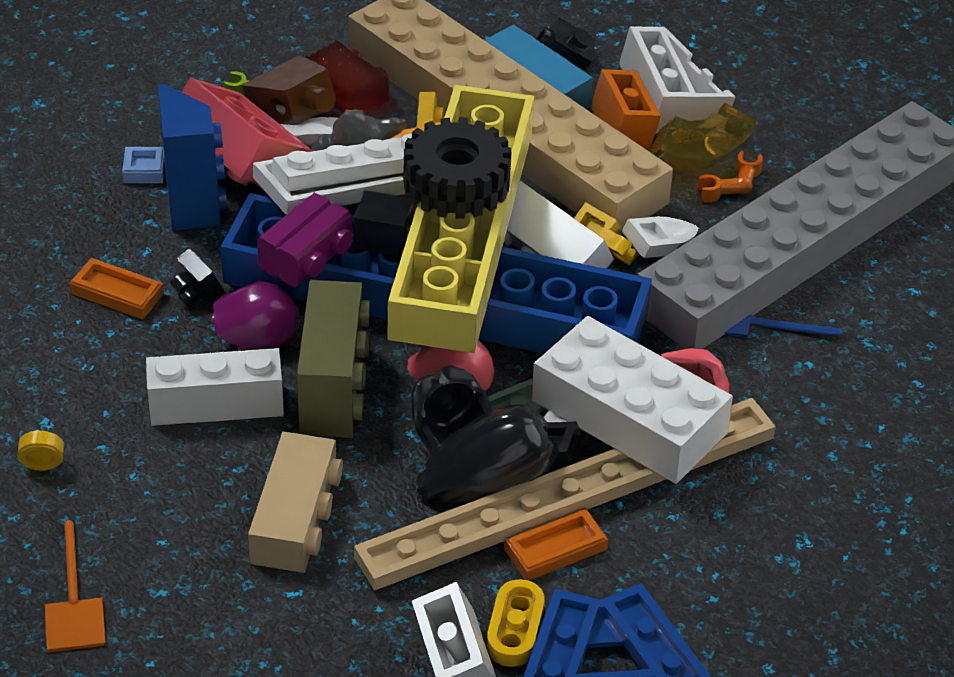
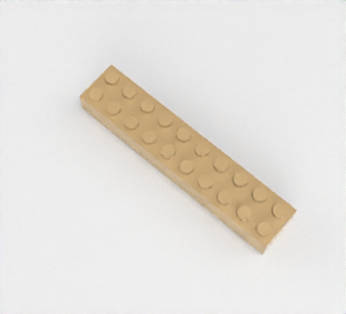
(570, 148)

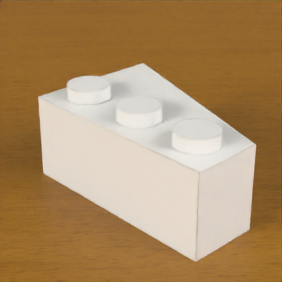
(671, 76)

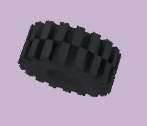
(457, 167)

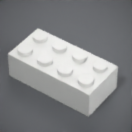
(631, 398)

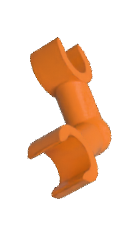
(714, 187)

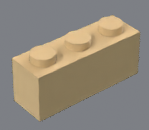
(294, 502)

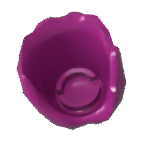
(256, 317)

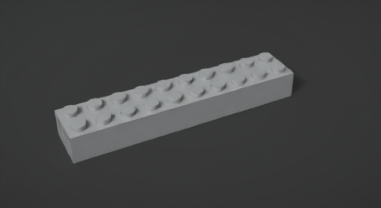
(800, 227)

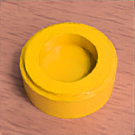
(40, 450)

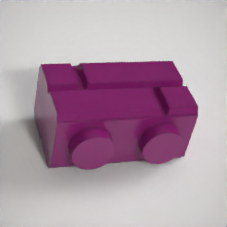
(305, 240)

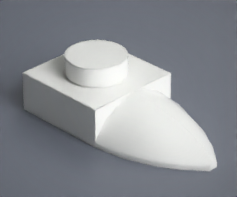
(658, 235)

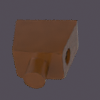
(292, 91)

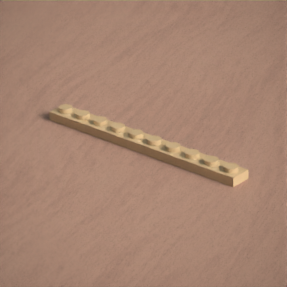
(532, 504)

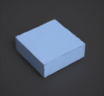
(143, 165)

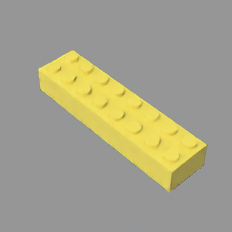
(452, 261)

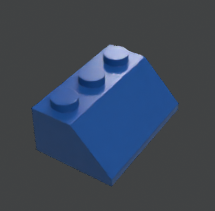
(191, 160)

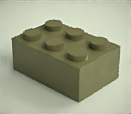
(331, 359)

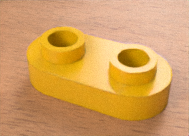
(515, 626)

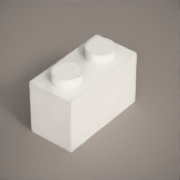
(452, 634)

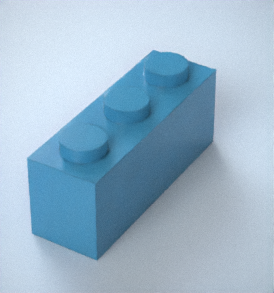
(544, 63)

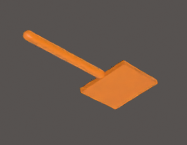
(74, 622)

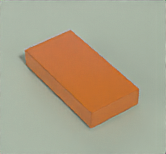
(117, 288)
(556, 544)

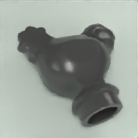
(357, 128)

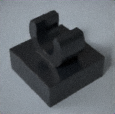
(195, 280)

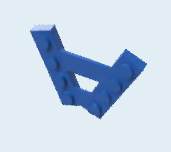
(622, 619)

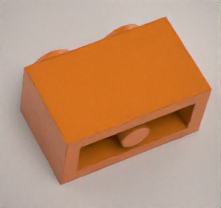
(626, 105)

